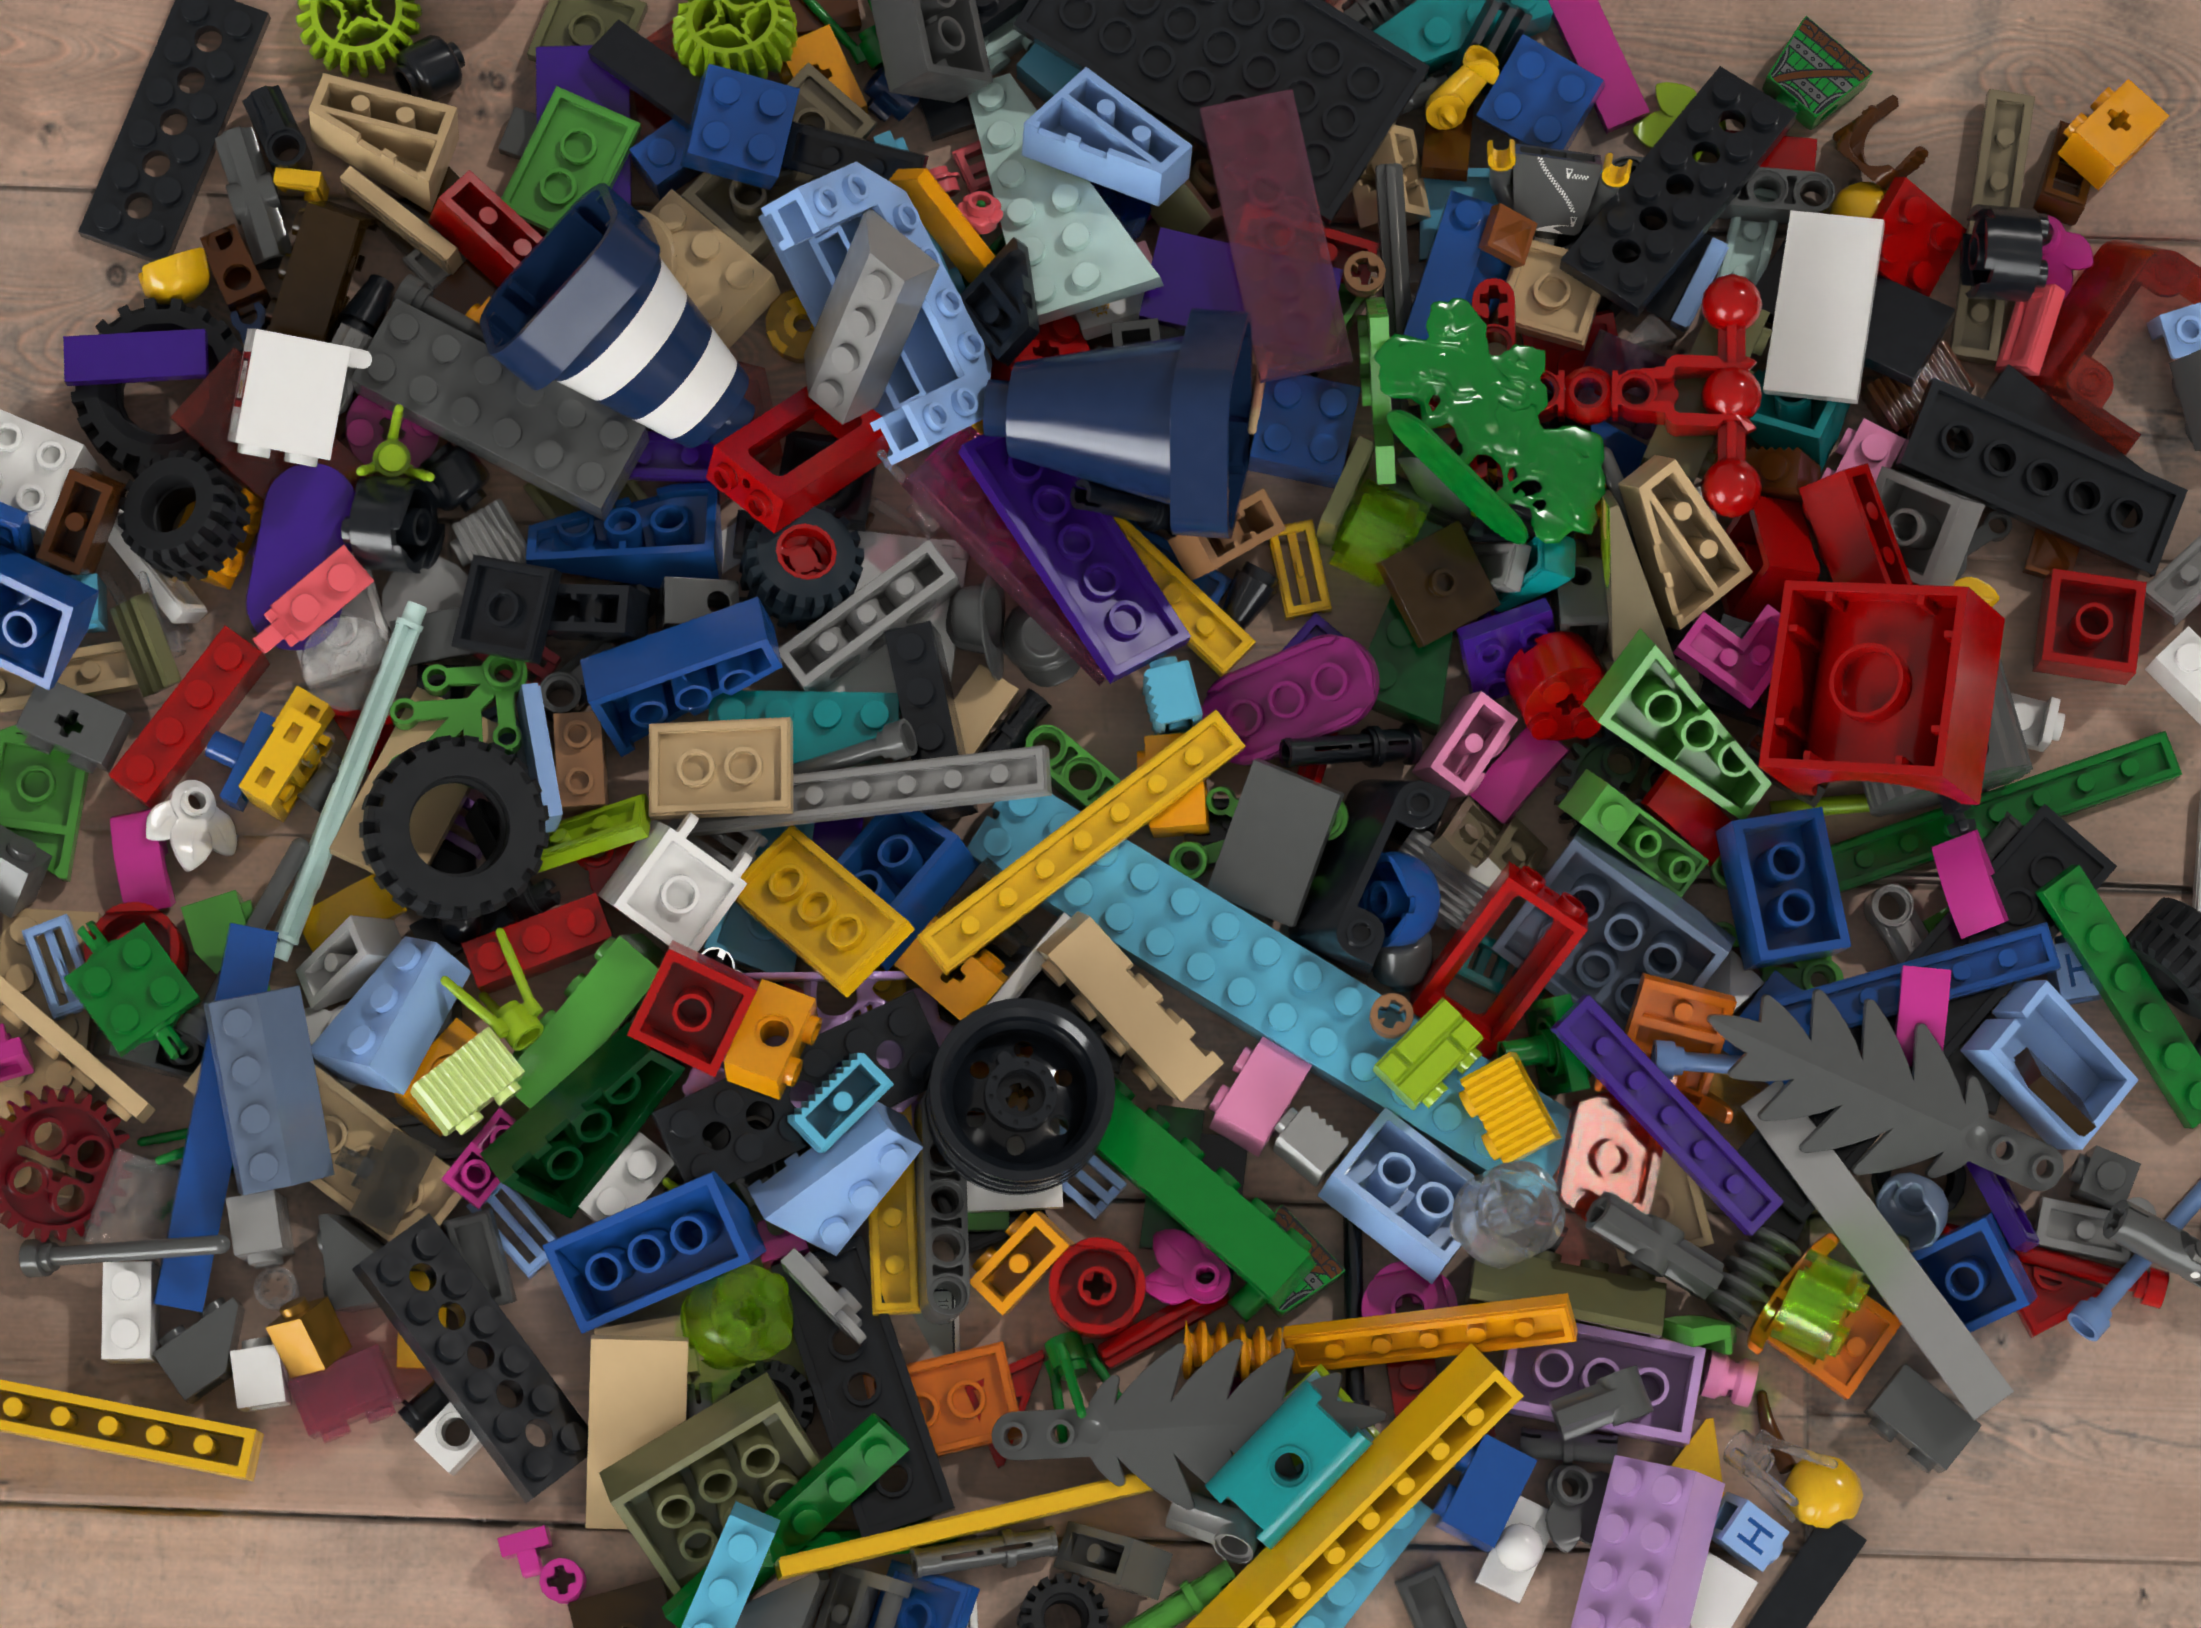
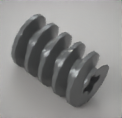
(1750, 1273)

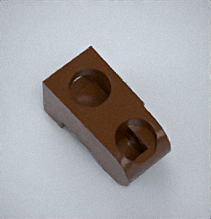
(235, 271)

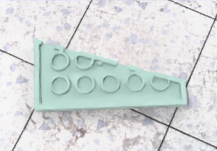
(1072, 237)

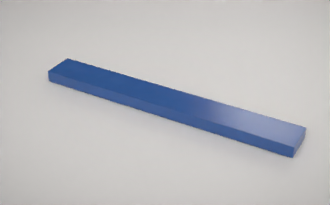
(207, 1151)

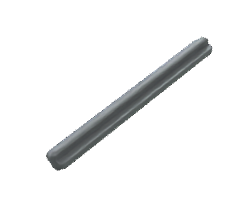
(1395, 256)

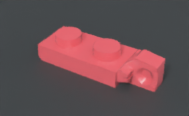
(313, 600)

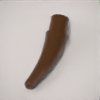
(1783, 1461)

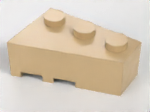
(386, 135)
(1679, 542)

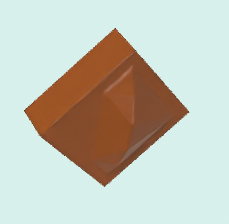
(1508, 235)
(2049, 553)

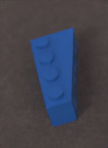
(679, 670)

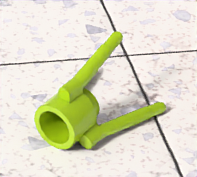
(392, 456)
(513, 1020)

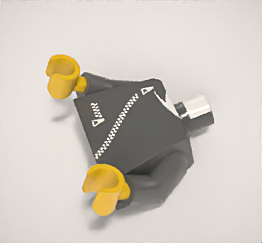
(1554, 186)

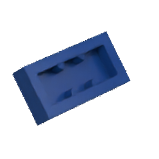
(239, 757)

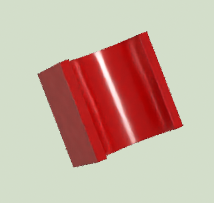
(1882, 687)

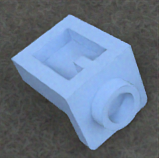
(2180, 330)

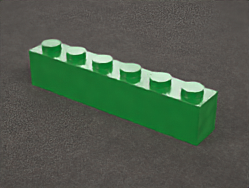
(1204, 1199)

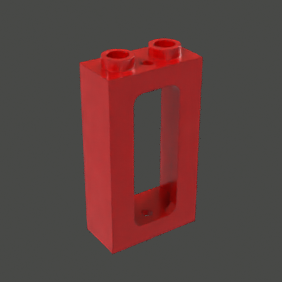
(784, 498)
(1534, 972)

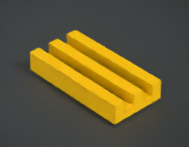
(1306, 608)

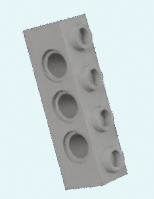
(858, 623)

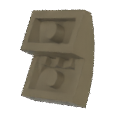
(1481, 846)

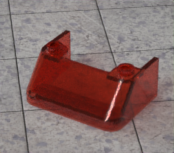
(2087, 317)

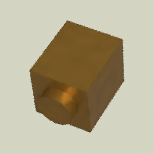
(308, 1336)

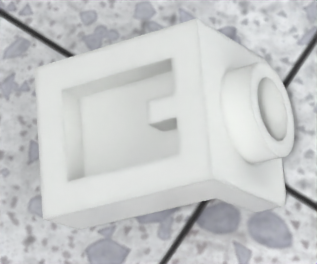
(2039, 721)

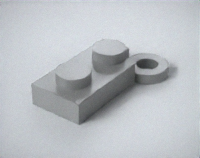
(2079, 1229)
(837, 1305)

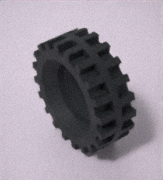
(102, 405)

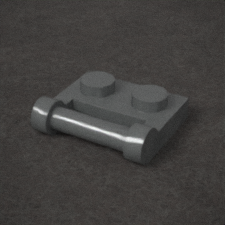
(853, 1597)

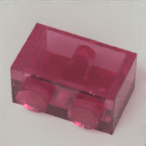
(346, 1393)

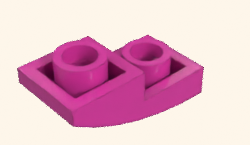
(1517, 774)
(140, 862)
(1968, 884)
(1922, 1000)
(470, 1173)

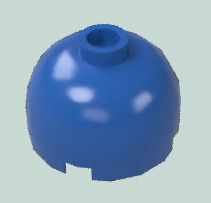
(1403, 898)

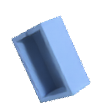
(2048, 1026)

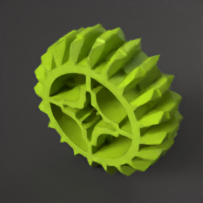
(735, 35)
(343, 47)

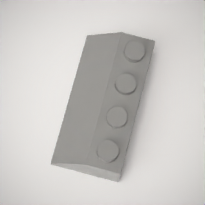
(866, 319)

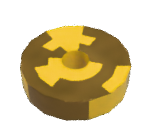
(780, 327)

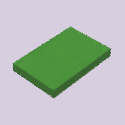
(567, 155)

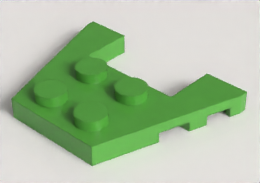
(1372, 334)

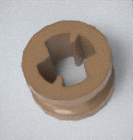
(1374, 264)
(1399, 1028)

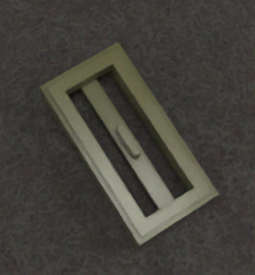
(145, 645)

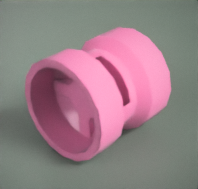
(1729, 1378)

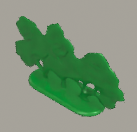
(1493, 413)

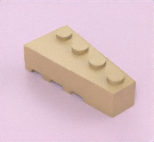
(1126, 1008)

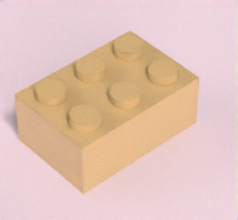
(715, 270)

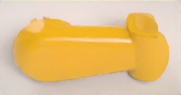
(1449, 103)

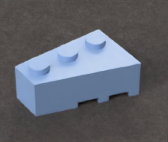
(1107, 140)
(392, 1018)
(835, 1191)

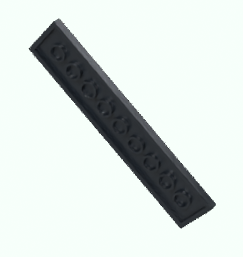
(2026, 864)

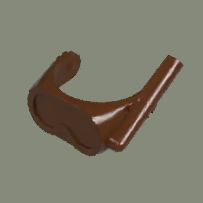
(1852, 139)

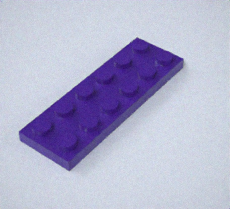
(1079, 560)

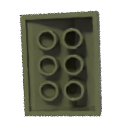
(687, 1480)

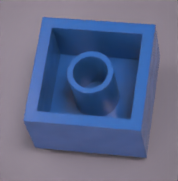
(1540, 97)
(739, 127)
(1304, 429)
(1977, 1272)
(1484, 1493)

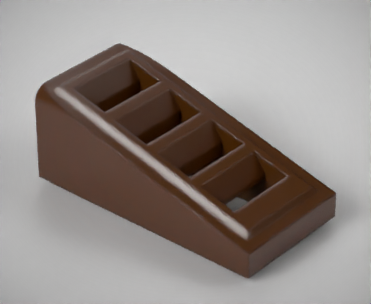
(2057, 198)

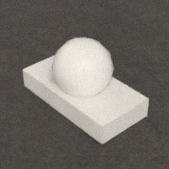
(1517, 1552)

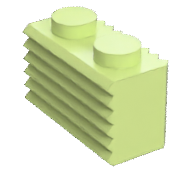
(468, 1083)

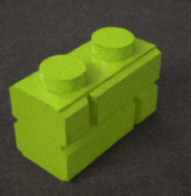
(1429, 1055)

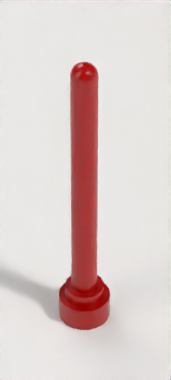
(2148, 1288)

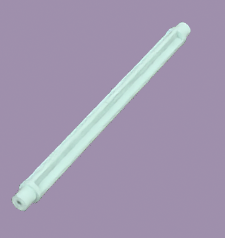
(349, 777)

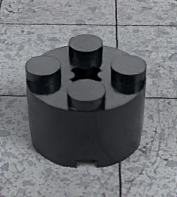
(2004, 253)
(395, 524)

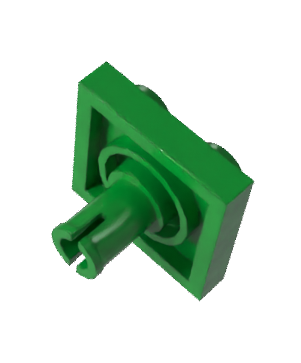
(1554, 1062)

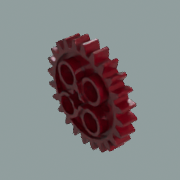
(72, 1124)

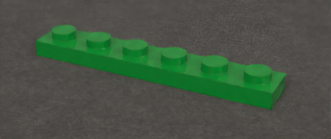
(2126, 990)
(816, 1500)

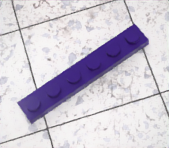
(1667, 1115)

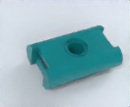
(1280, 1500)

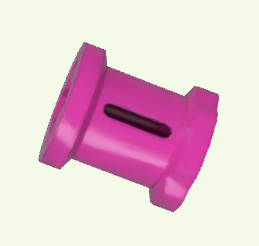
(551, 1571)

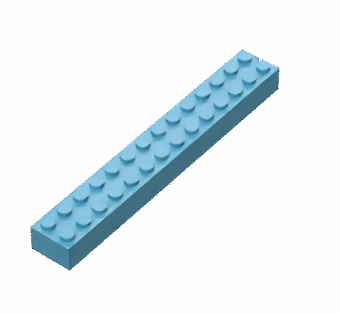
(1245, 974)

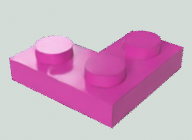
(1733, 663)

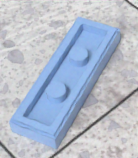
(539, 751)

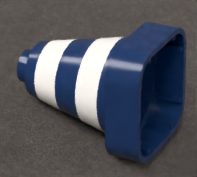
(616, 326)

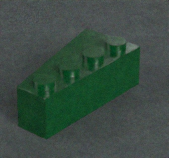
(1409, 675)
(583, 1123)

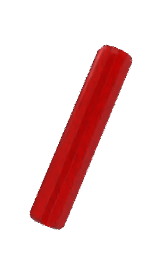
(1154, 1330)

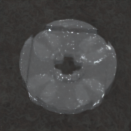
(322, 671)

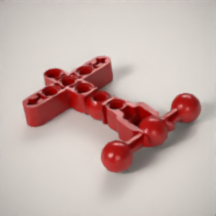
(1728, 395)

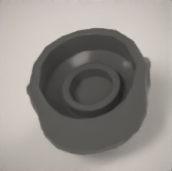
(1035, 651)

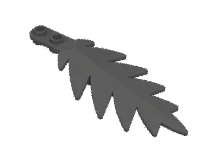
(1878, 1094)
(1154, 1429)

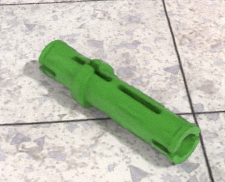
(1186, 1601)

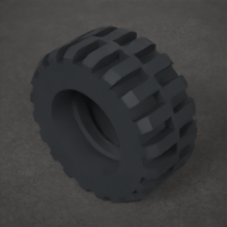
(518, 814)

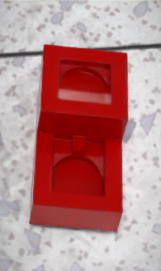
(1686, 814)

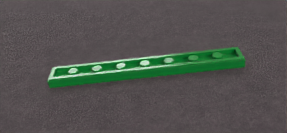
(2062, 789)

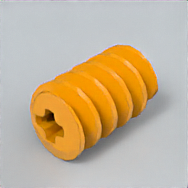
(1254, 1352)

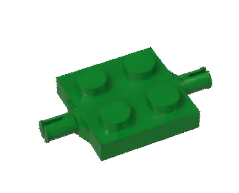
(132, 990)

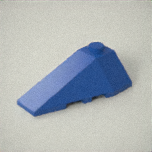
(1455, 261)
(639, 540)

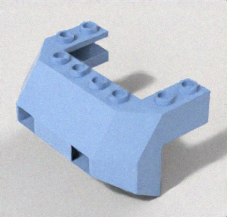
(944, 362)

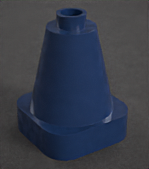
(1142, 418)

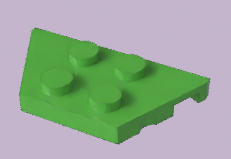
(42, 797)

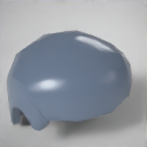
(1914, 1208)

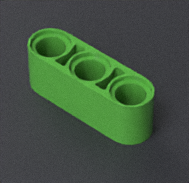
(1069, 760)

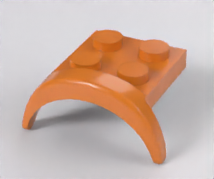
(1679, 1014)
(1869, 1333)

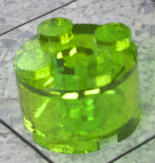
(1375, 531)
(1819, 1306)
(738, 1317)

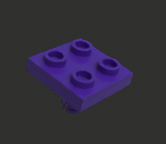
(1495, 639)

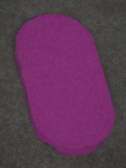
(1296, 694)

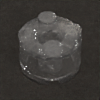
(1508, 1214)

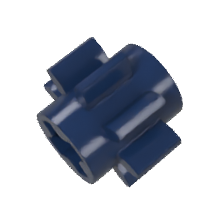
(885, 103)

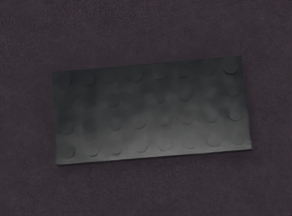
(1214, 52)

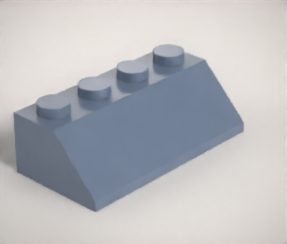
(268, 1090)

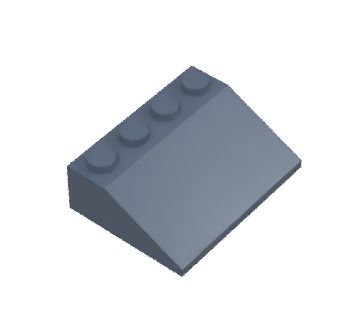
(1631, 929)

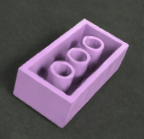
(1666, 1367)
(1648, 1547)

